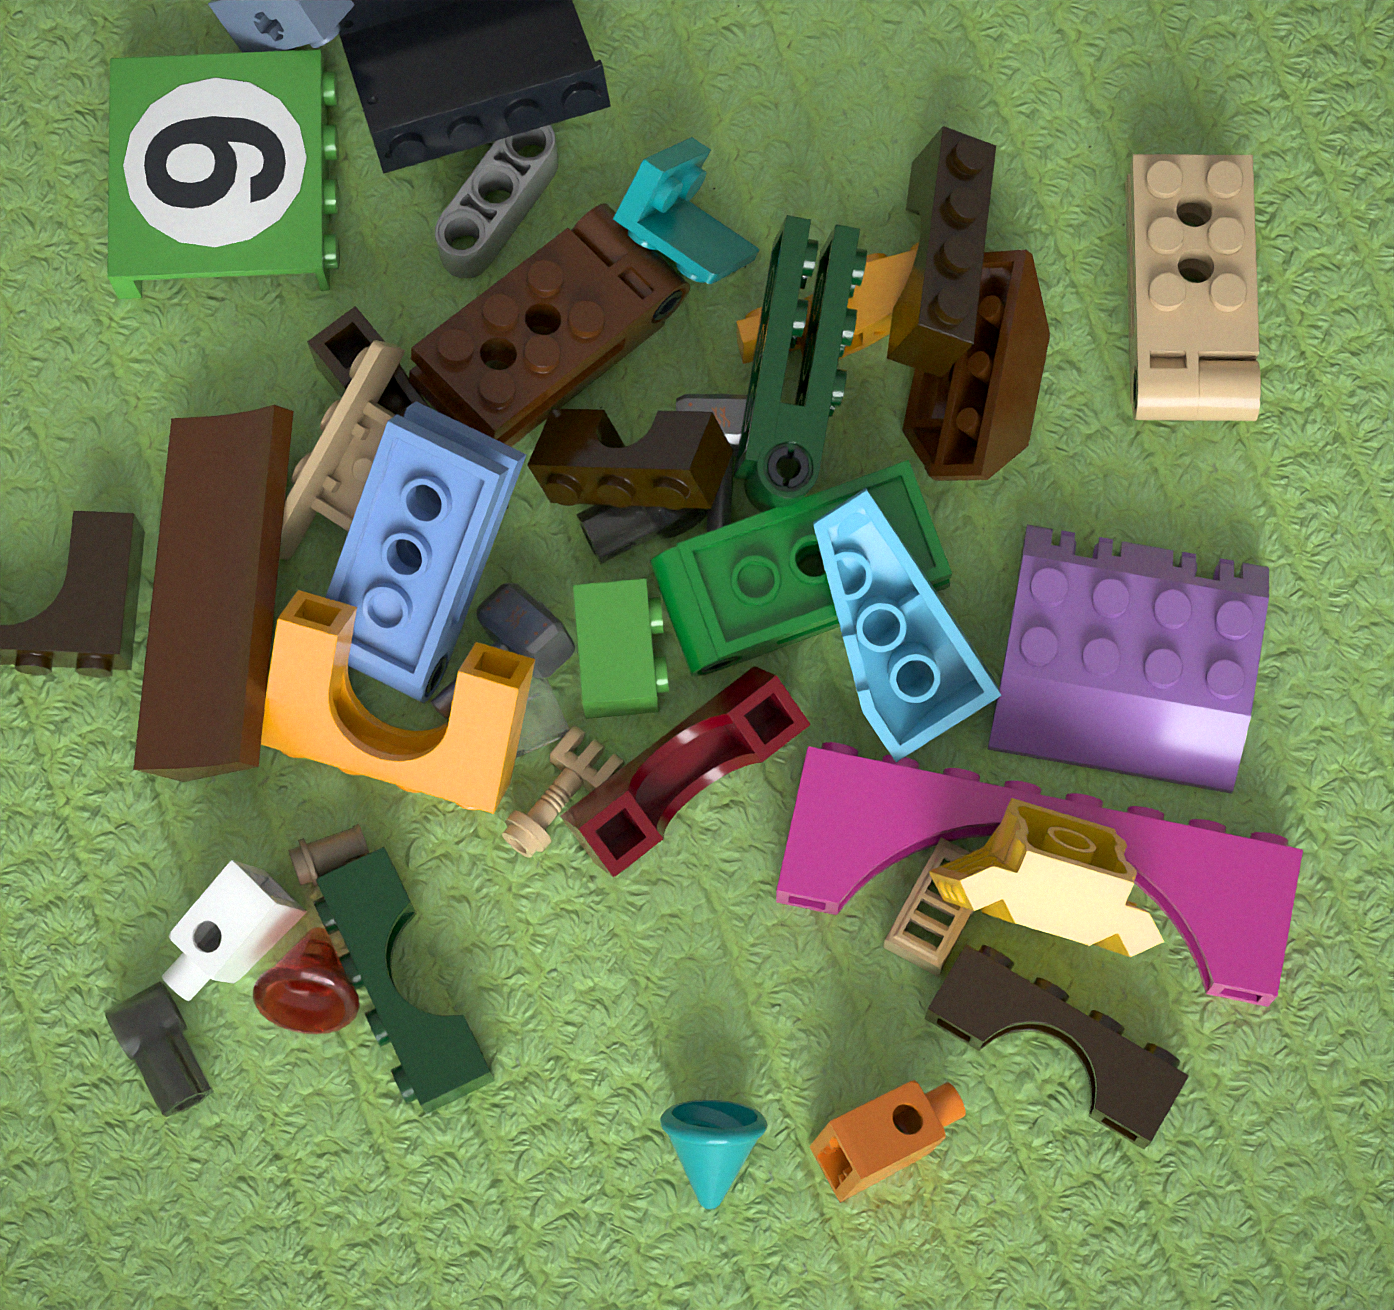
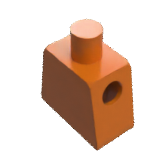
(868, 1147)

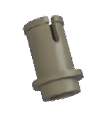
(327, 854)

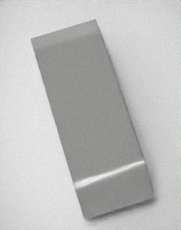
(495, 223)

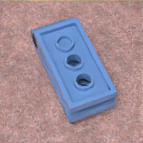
(421, 545)

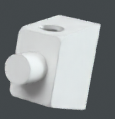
(248, 913)

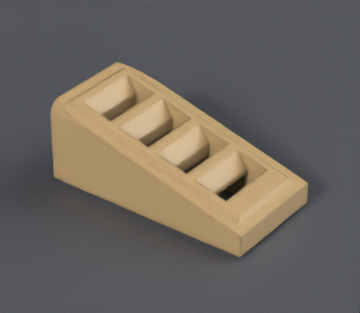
(910, 946)

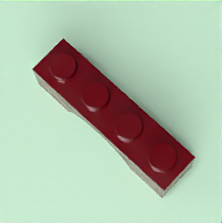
(728, 732)

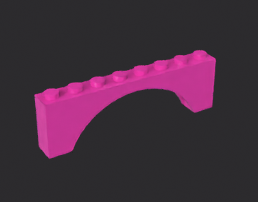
(1217, 888)

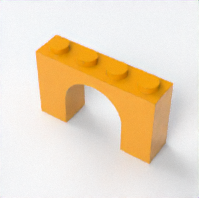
(319, 717)

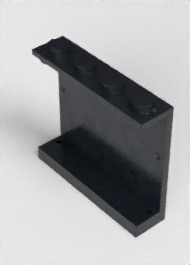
(466, 72)

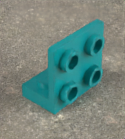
(665, 220)

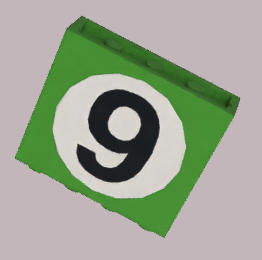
(221, 167)

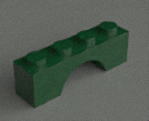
(435, 1051)

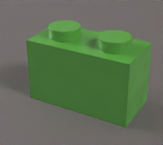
(617, 648)

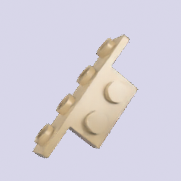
(339, 465)

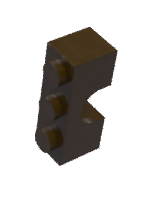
(670, 467)

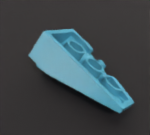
(901, 640)

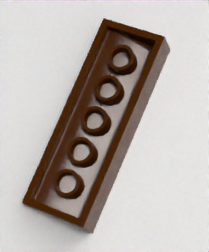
(214, 594)

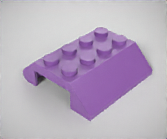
(1131, 661)

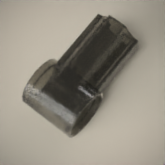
(617, 530)
(154, 1036)

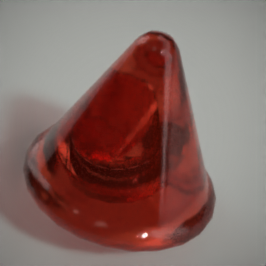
(308, 988)

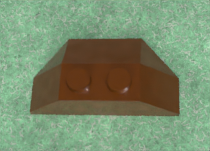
(988, 399)

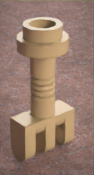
(527, 831)

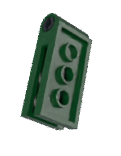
(782, 433)

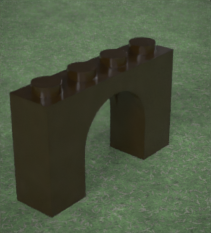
(96, 609)

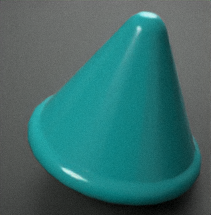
(712, 1143)

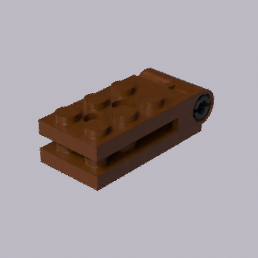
(547, 329)

